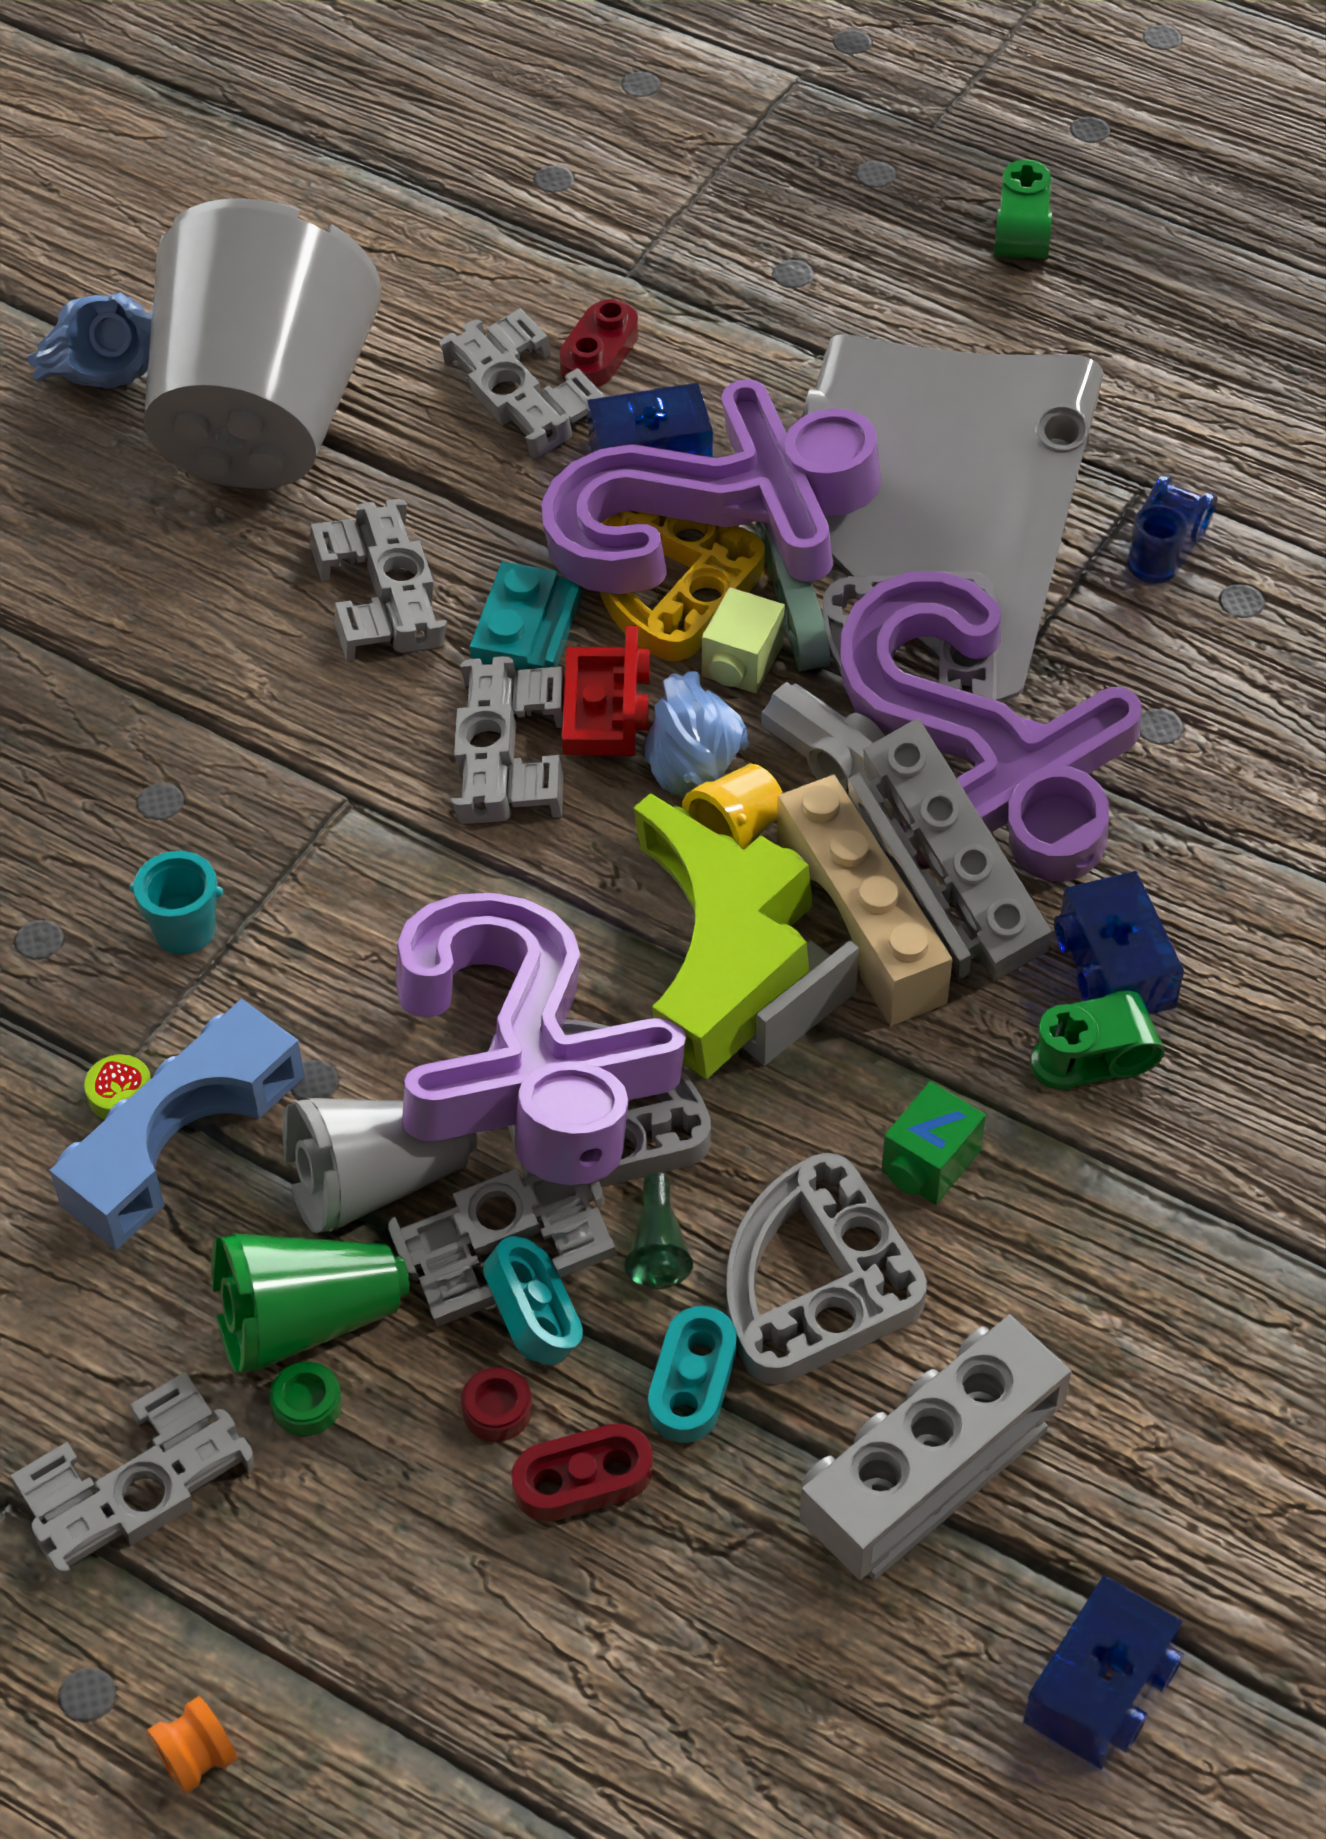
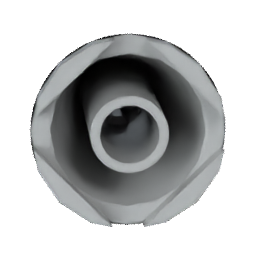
(360, 1158)

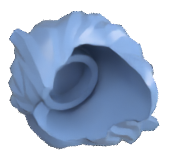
(96, 342)
(692, 735)

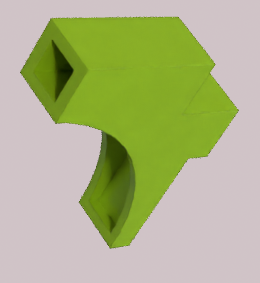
(742, 932)

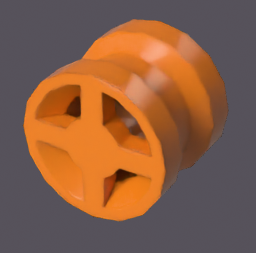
(192, 1745)

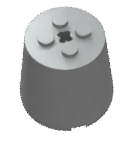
(253, 339)

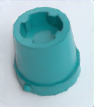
(178, 900)

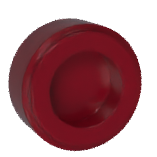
(496, 1404)

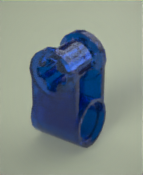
(1168, 530)

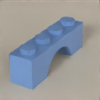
(233, 1067)

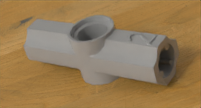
(822, 735)

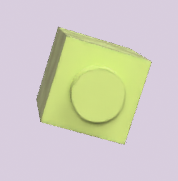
(742, 640)

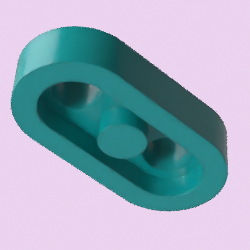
(532, 1301)
(691, 1378)

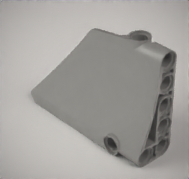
(970, 468)

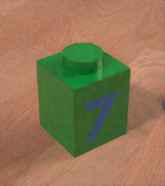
(932, 1143)

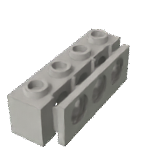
(957, 848)
(934, 1448)

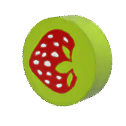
(114, 1080)

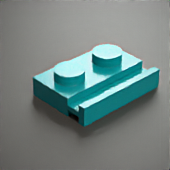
(526, 617)

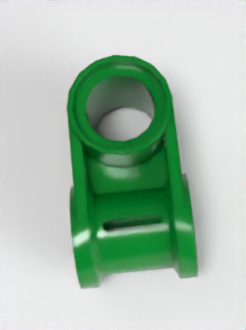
(1024, 212)
(1103, 1037)

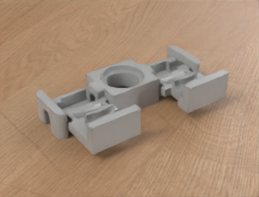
(496, 360)
(399, 605)
(492, 771)
(443, 1241)
(85, 1522)

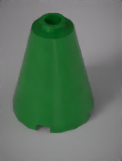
(298, 1293)

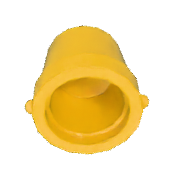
(736, 804)

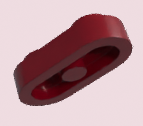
(600, 341)
(579, 1469)

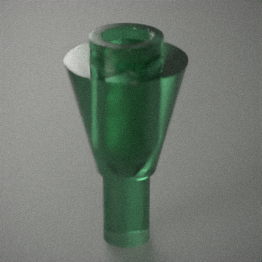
(658, 1249)

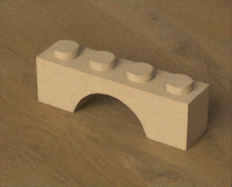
(898, 948)

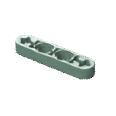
(802, 612)

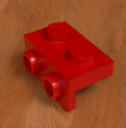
(603, 698)

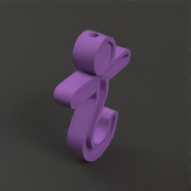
(774, 477)
(1021, 768)
(556, 1088)

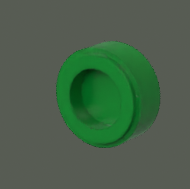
(305, 1398)

